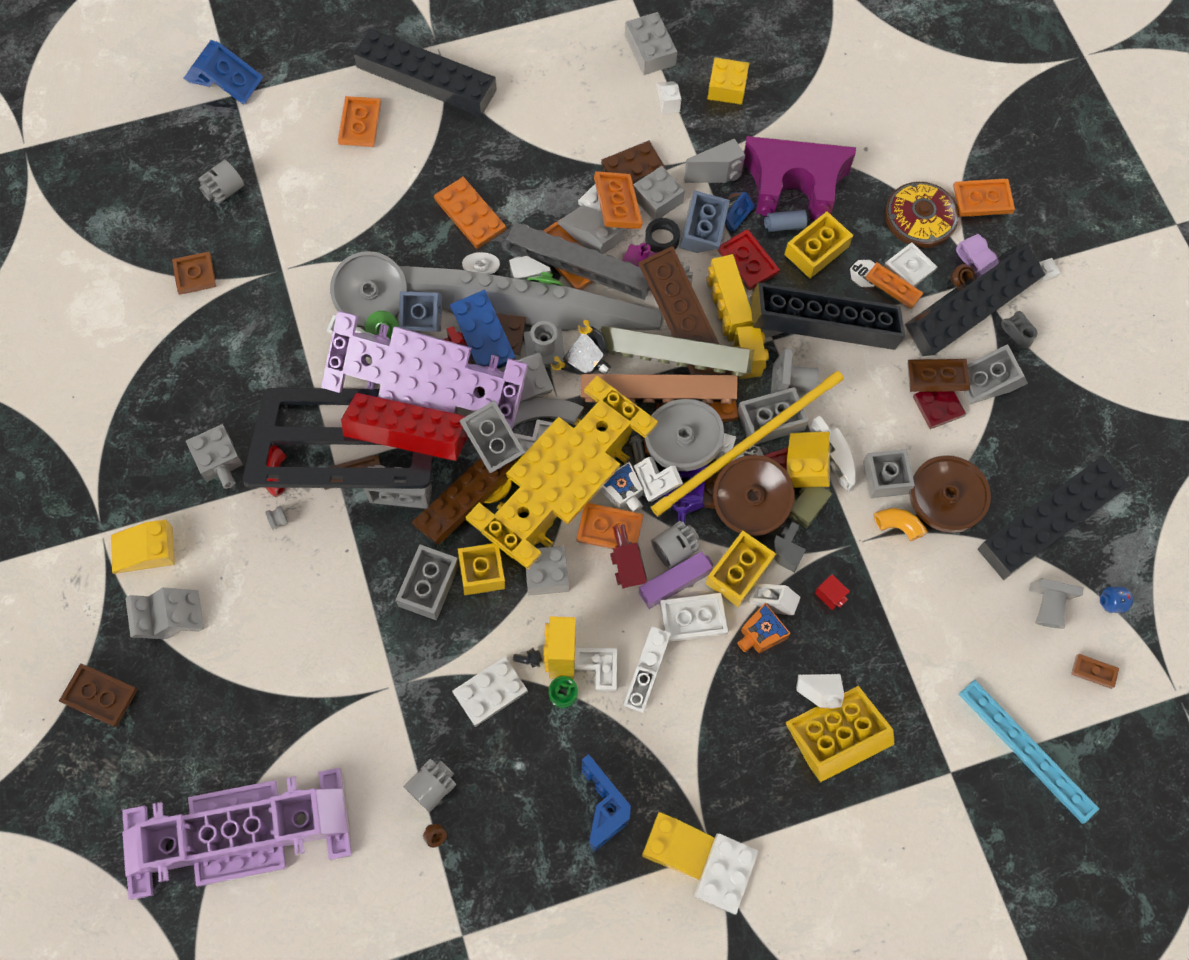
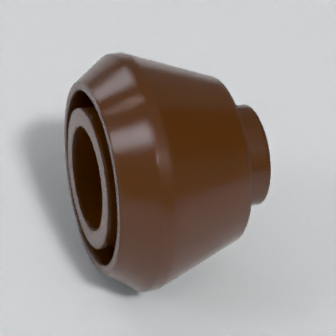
(961, 274)

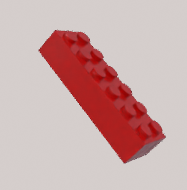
(404, 426)

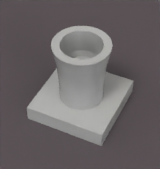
(546, 340)
(786, 375)
(1054, 601)

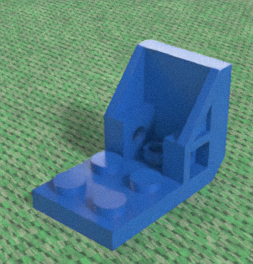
(225, 70)
(605, 823)

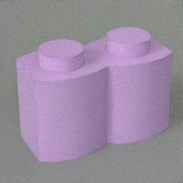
(975, 252)

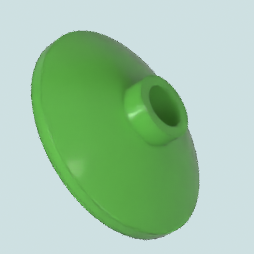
(545, 278)
(381, 317)

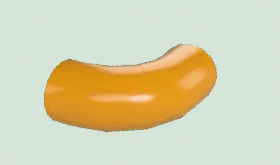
(902, 520)

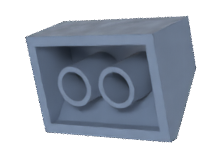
(704, 222)

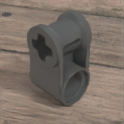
(1018, 327)

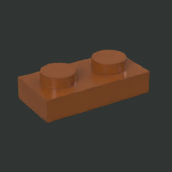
(1095, 671)

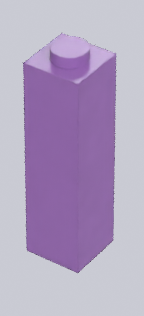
(676, 579)

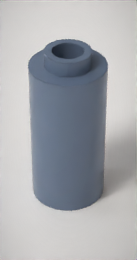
(786, 220)

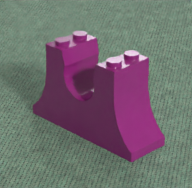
(796, 165)

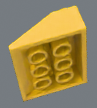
(841, 735)

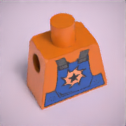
(763, 631)

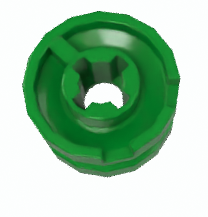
(560, 700)

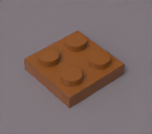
(194, 273)

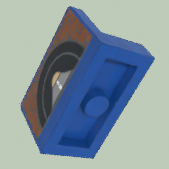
(739, 207)

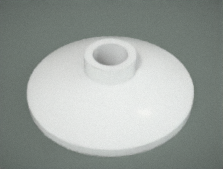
(481, 263)

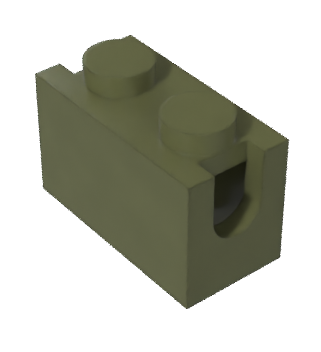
(809, 505)

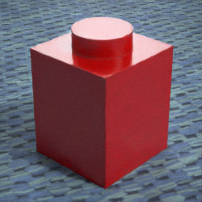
(832, 592)

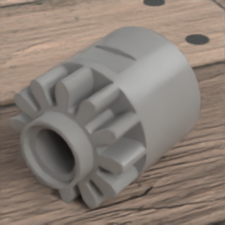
(220, 182)
(675, 544)
(431, 784)

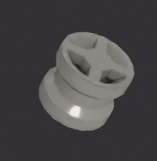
(276, 517)

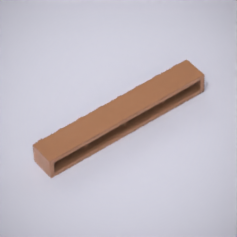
(668, 387)

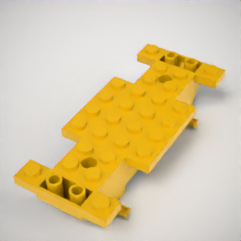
(562, 473)

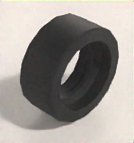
(662, 223)

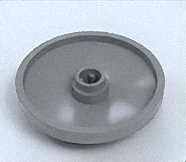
(367, 285)
(686, 435)

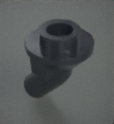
(533, 658)

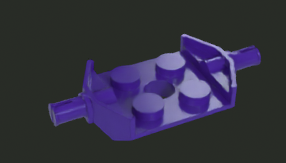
(692, 500)

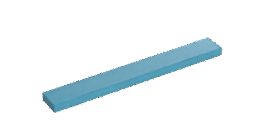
(1029, 752)

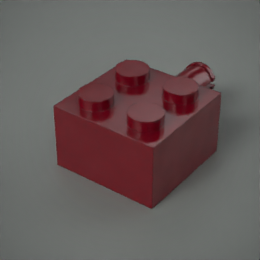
(628, 560)

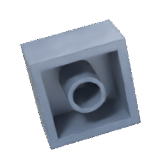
(420, 311)

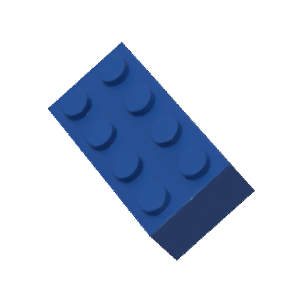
(482, 329)

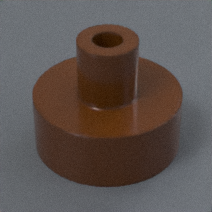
(434, 835)

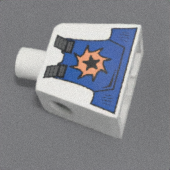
(624, 489)

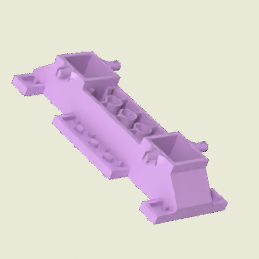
(420, 369)
(234, 832)

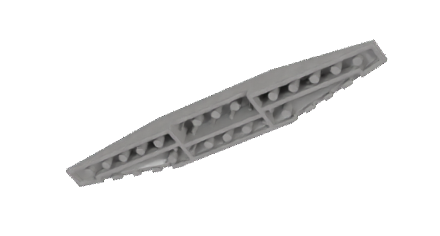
(534, 300)

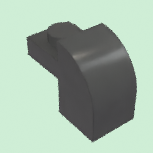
(788, 553)

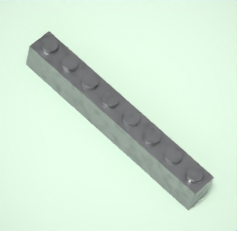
(577, 260)

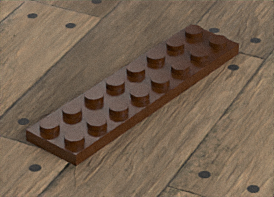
(678, 301)

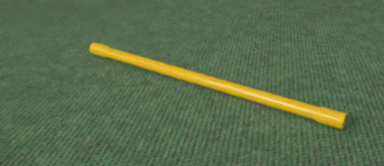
(667, 501)

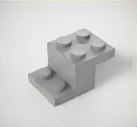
(164, 613)

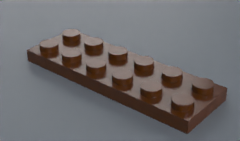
(459, 500)

